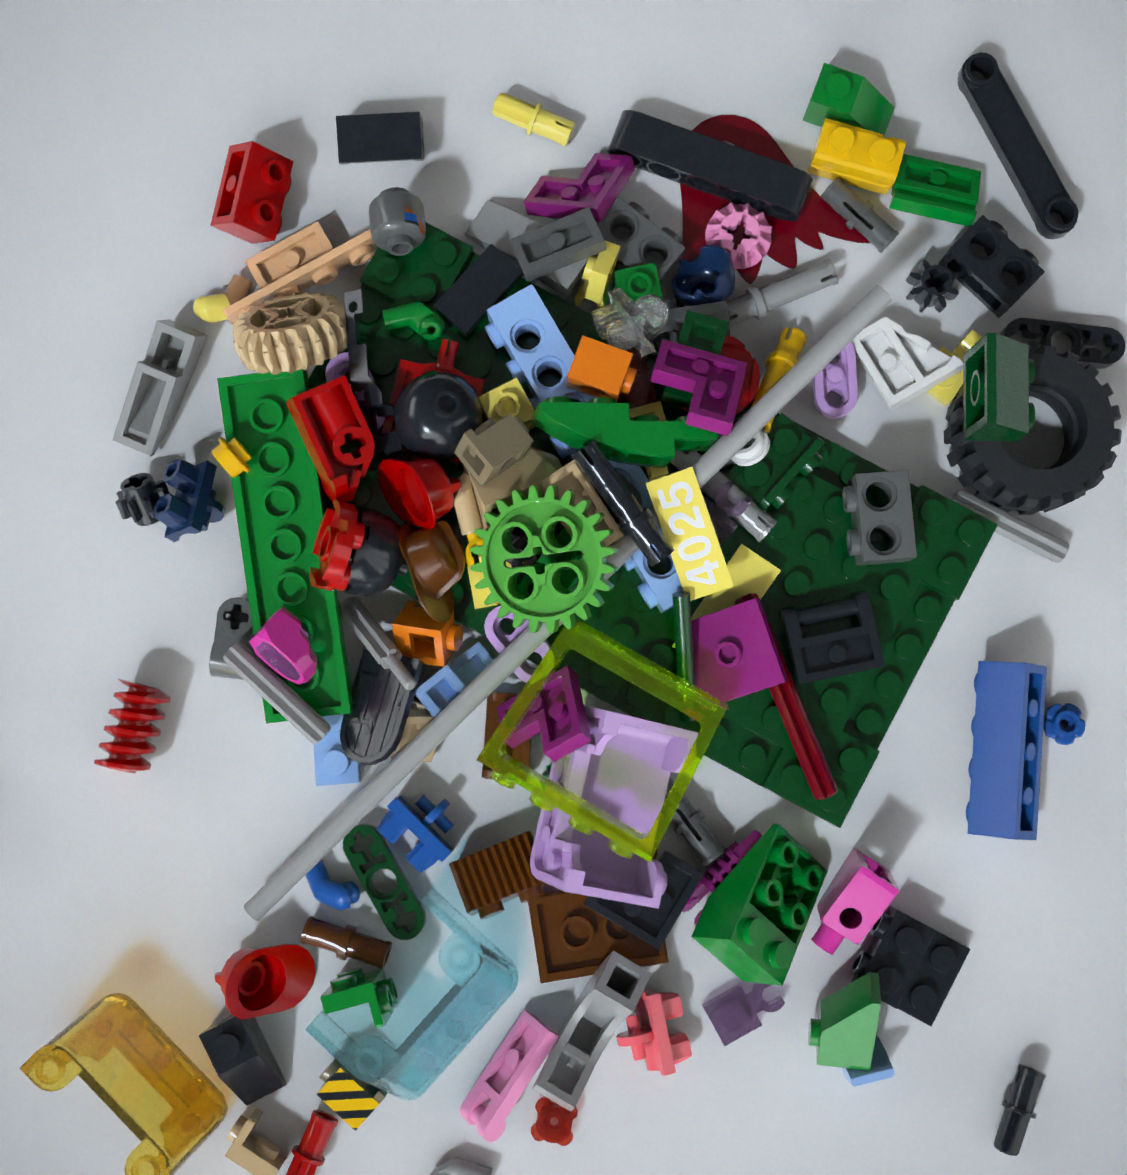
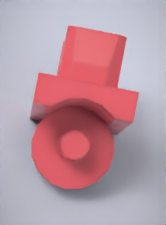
(649, 1033)

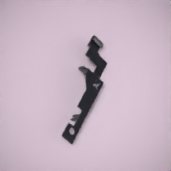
(360, 381)

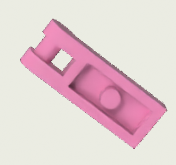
(507, 1075)

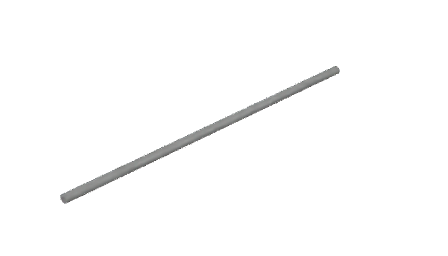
(528, 642)

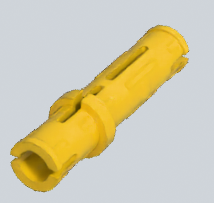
(780, 362)

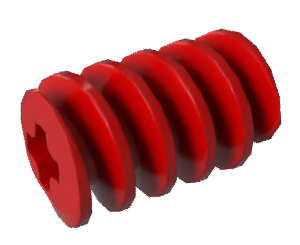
(133, 728)

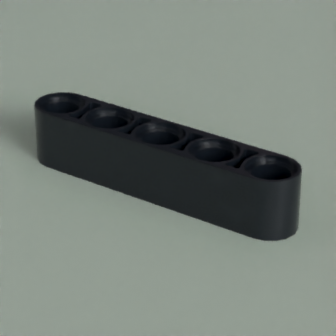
(711, 165)

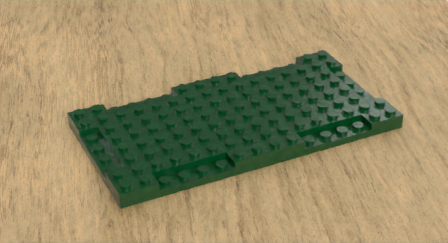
(805, 544)

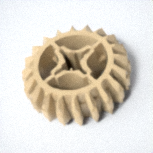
(291, 333)

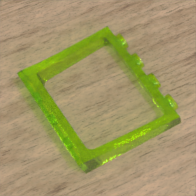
(640, 672)

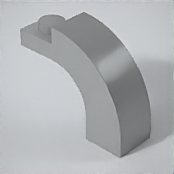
(588, 1028)

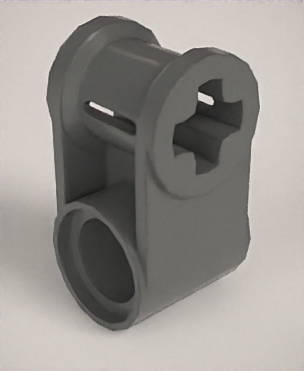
(227, 634)

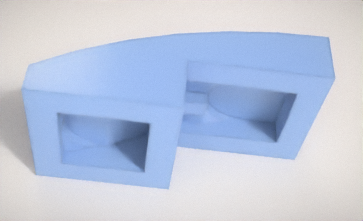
(452, 679)

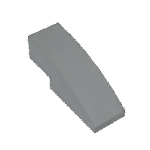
(499, 224)
(159, 386)

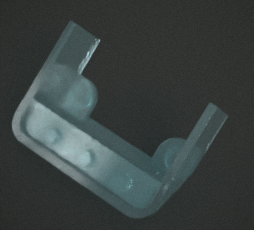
(482, 986)

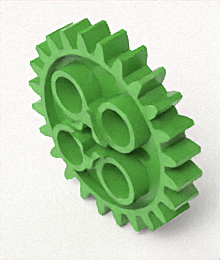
(538, 519)

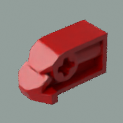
(325, 420)

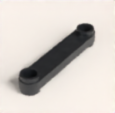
(1017, 146)

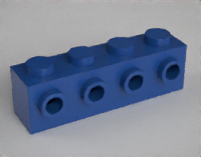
(1006, 750)

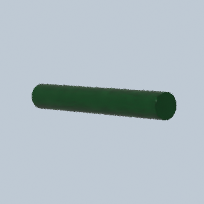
(683, 640)

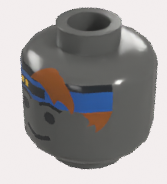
(397, 221)

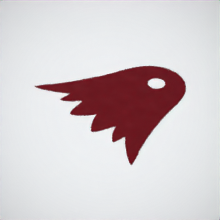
(700, 206)

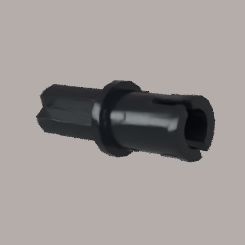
(1018, 1110)

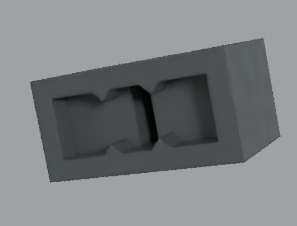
(645, 238)
(893, 518)

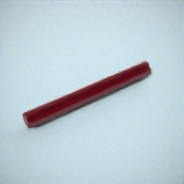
(800, 729)

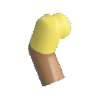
(211, 307)

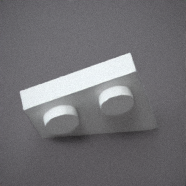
(901, 362)

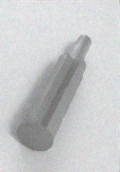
(375, 639)

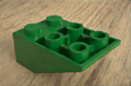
(762, 909)

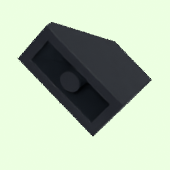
(242, 1058)

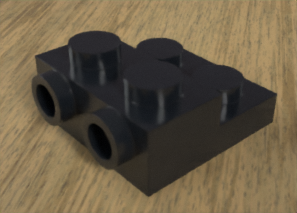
(912, 964)

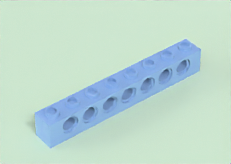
(527, 314)

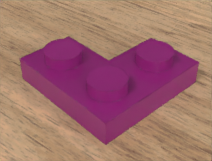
(594, 188)
(710, 377)
(555, 715)

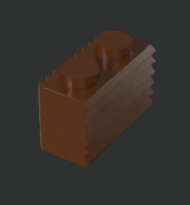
(497, 876)

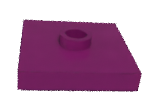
(735, 652)

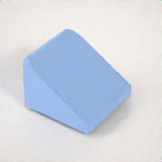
(880, 1068)

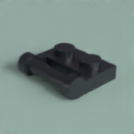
(833, 652)

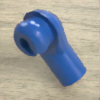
(331, 892)

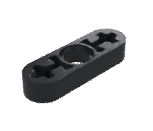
(1032, 329)

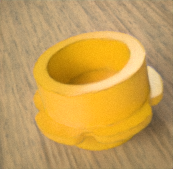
(232, 456)

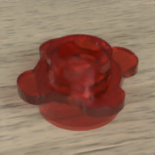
(544, 1130)

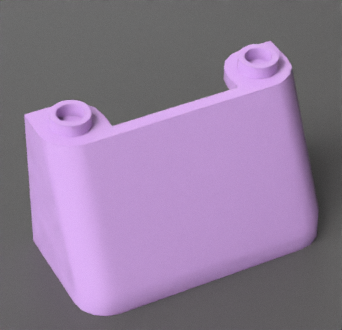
(627, 777)

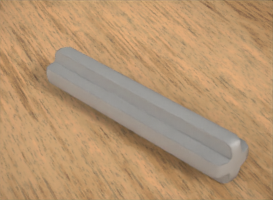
(1015, 528)
(277, 692)

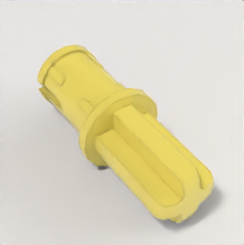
(533, 118)

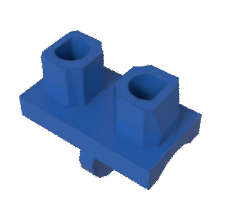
(404, 817)

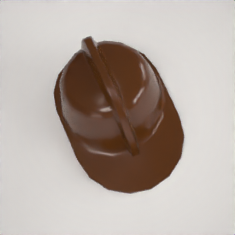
(434, 564)

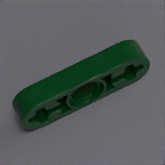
(409, 904)

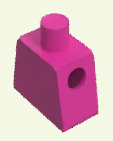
(860, 886)

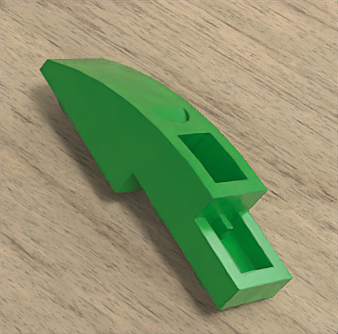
(625, 441)

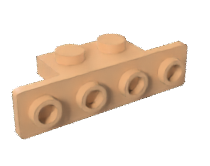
(298, 264)

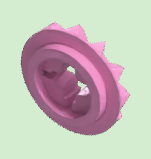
(756, 226)

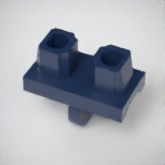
(193, 502)

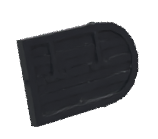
(378, 711)

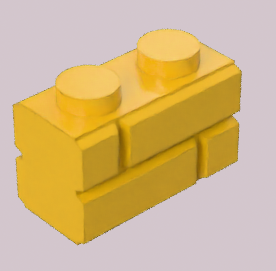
(856, 156)

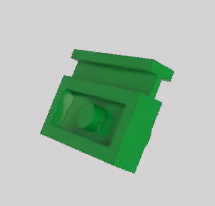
(936, 190)

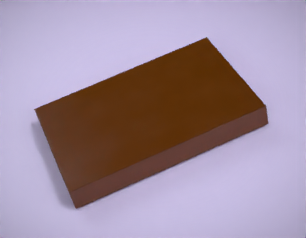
(576, 939)

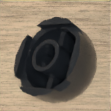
(436, 414)
(379, 557)

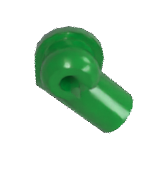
(417, 317)

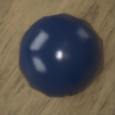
(706, 278)

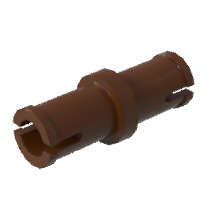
(346, 942)

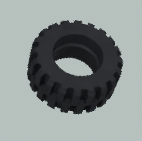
(1086, 451)

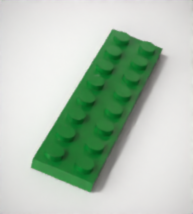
(278, 522)

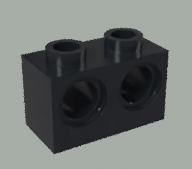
(983, 274)

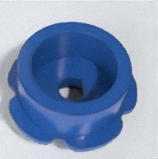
(1052, 723)

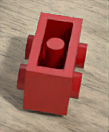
(252, 193)

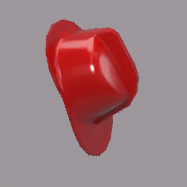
(417, 490)
(266, 979)

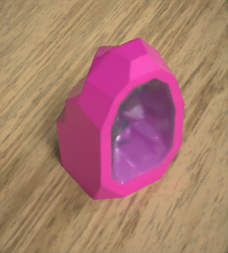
(285, 647)

